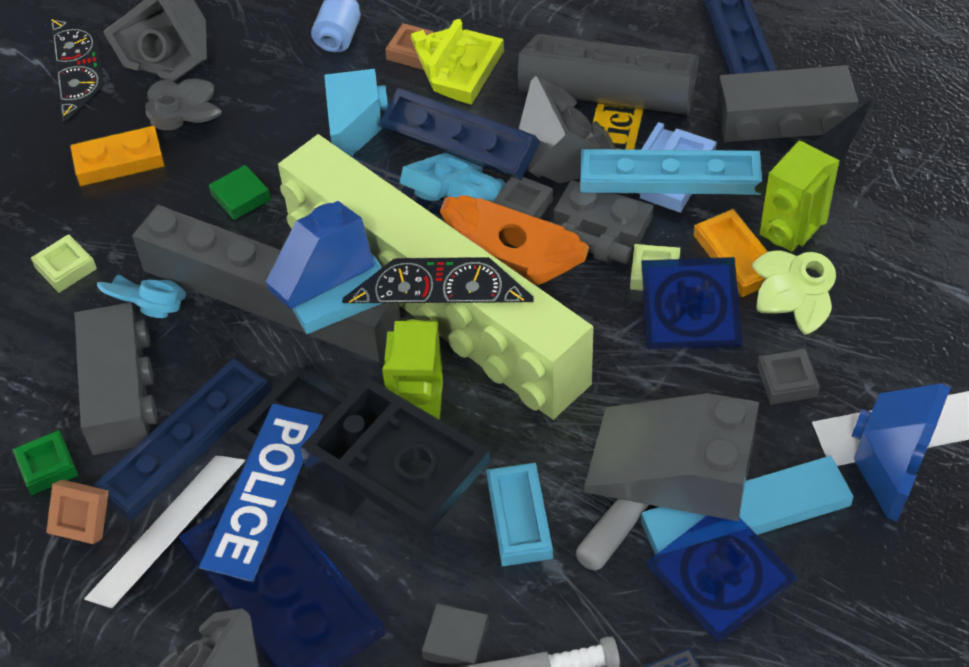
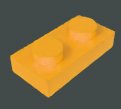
(117, 155)

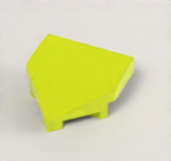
(457, 60)

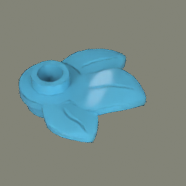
(153, 296)

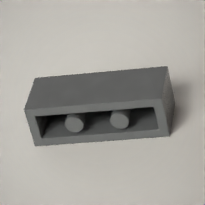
(784, 102)
(113, 378)

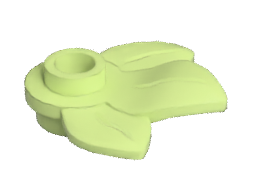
(792, 289)

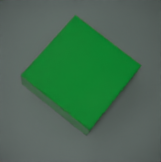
(239, 192)
(45, 462)

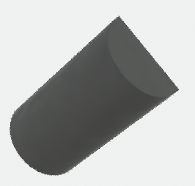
(611, 73)

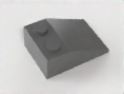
(676, 453)

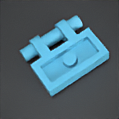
(449, 176)

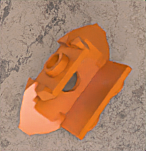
(542, 247)

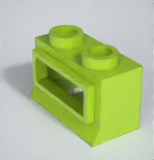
(798, 196)
(415, 364)

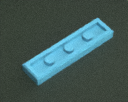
(670, 171)
(767, 502)

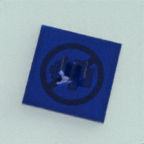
(691, 303)
(721, 573)

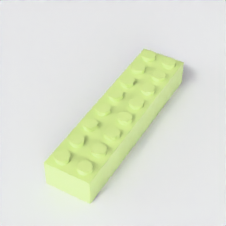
(528, 346)

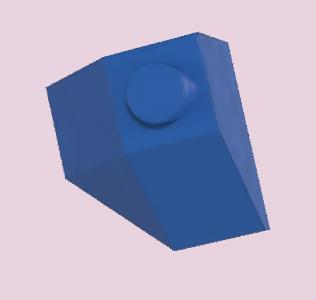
(320, 254)
(896, 440)

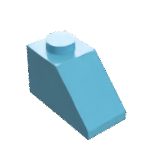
(354, 108)

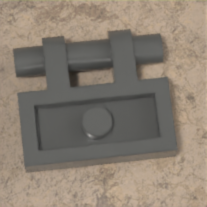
(606, 215)

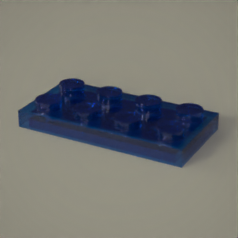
(298, 600)

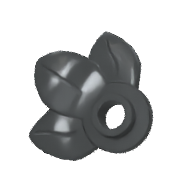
(174, 103)

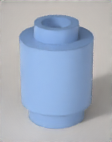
(336, 24)

